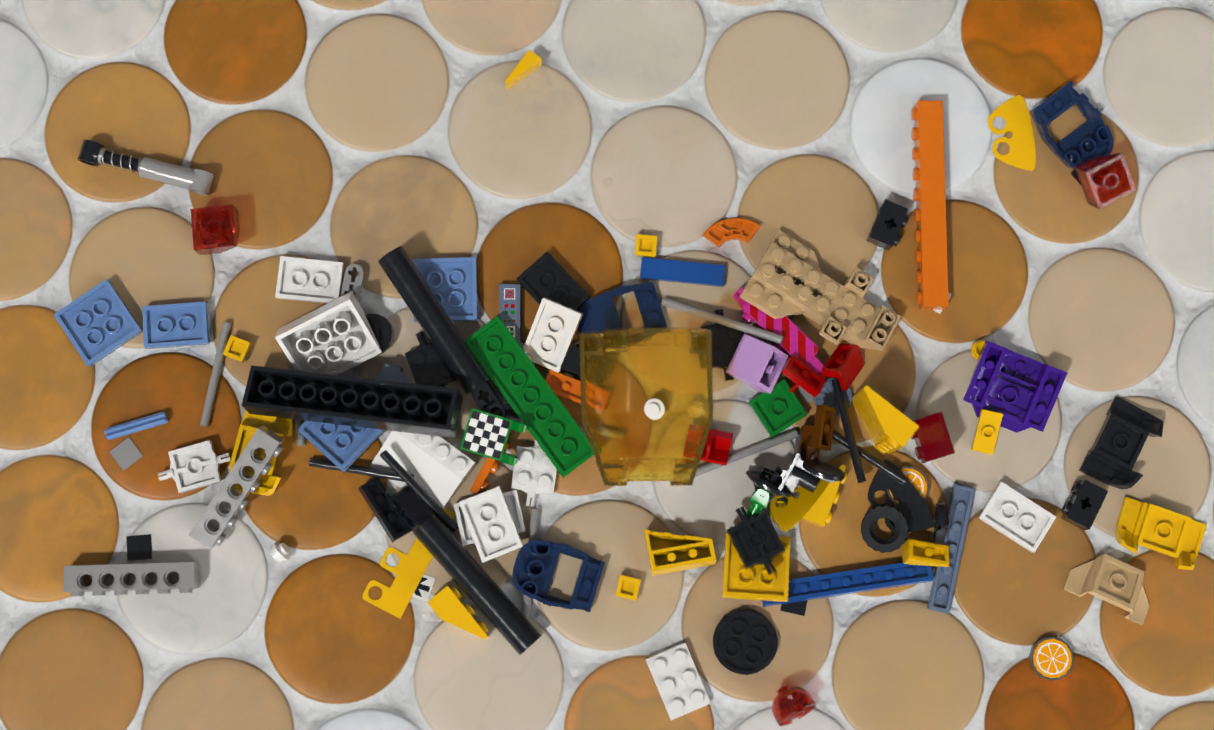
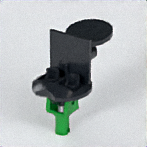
(782, 483)

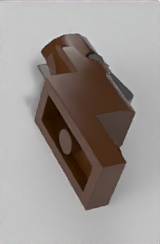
(817, 436)

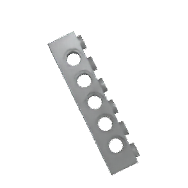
(203, 530)
(75, 578)

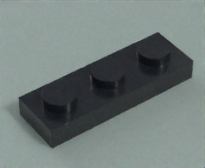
(377, 499)

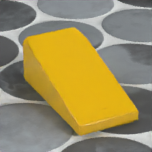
(526, 66)
(925, 553)

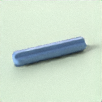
(136, 425)

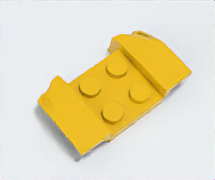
(247, 429)
(1159, 531)

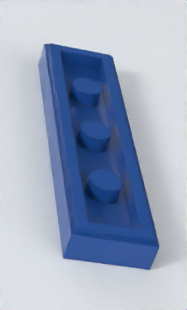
(682, 272)

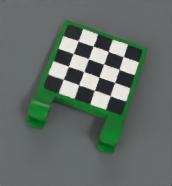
(488, 434)

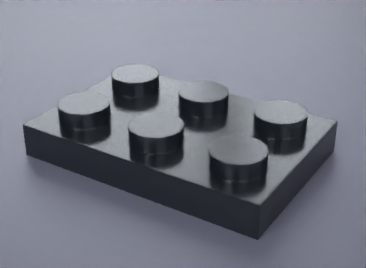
(550, 280)

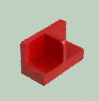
(844, 364)
(802, 376)
(717, 447)

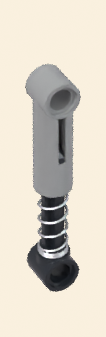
(193, 180)

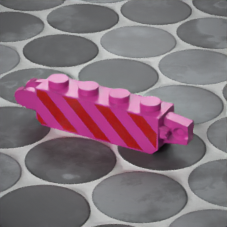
(794, 340)

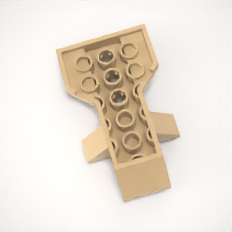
(837, 306)

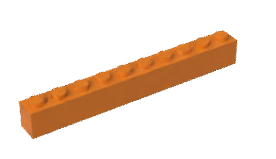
(931, 205)

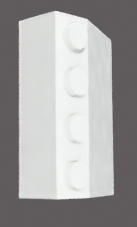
(329, 338)
(432, 461)

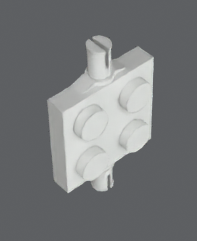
(194, 466)
(533, 472)

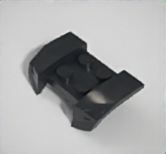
(1120, 444)

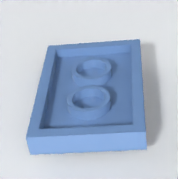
(175, 325)

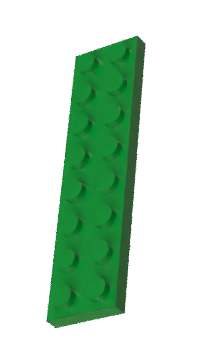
(530, 396)

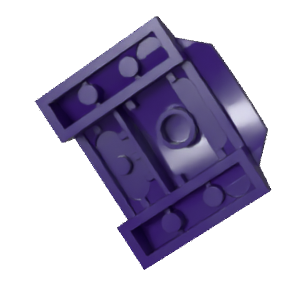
(1015, 387)

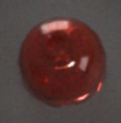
(791, 704)

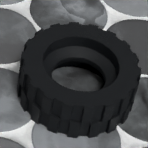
(877, 543)

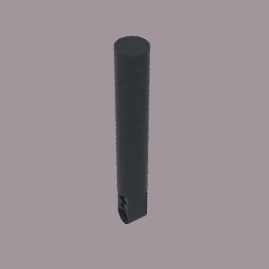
(439, 328)
(464, 570)

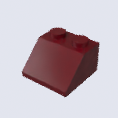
(932, 438)

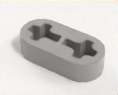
(359, 281)

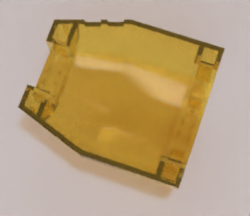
(625, 371)

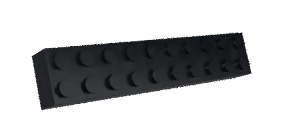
(353, 401)

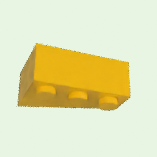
(677, 552)

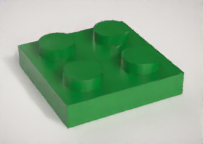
(778, 409)

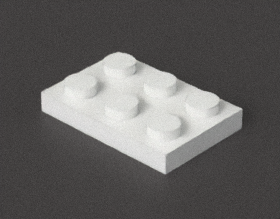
(309, 280)
(552, 334)
(513, 504)
(1017, 517)
(490, 524)
(678, 681)

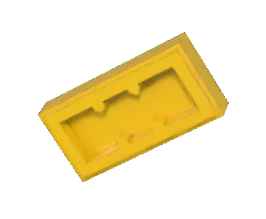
(987, 431)

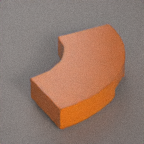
(731, 229)

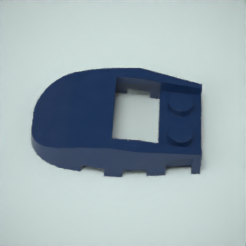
(1085, 142)
(602, 313)
(536, 567)

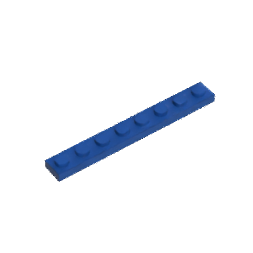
(855, 582)

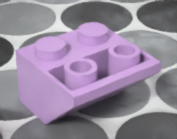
(757, 364)

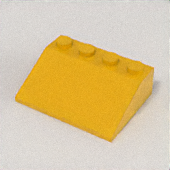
(883, 422)

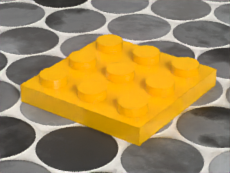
(755, 581)

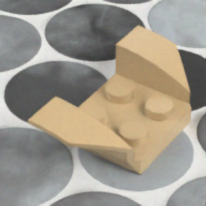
(1113, 583)

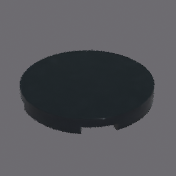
(745, 641)

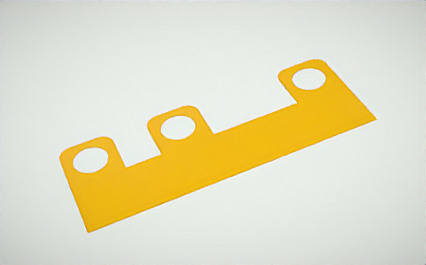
(408, 572)

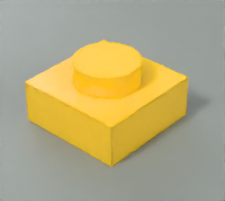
(645, 246)
(237, 348)
(628, 587)

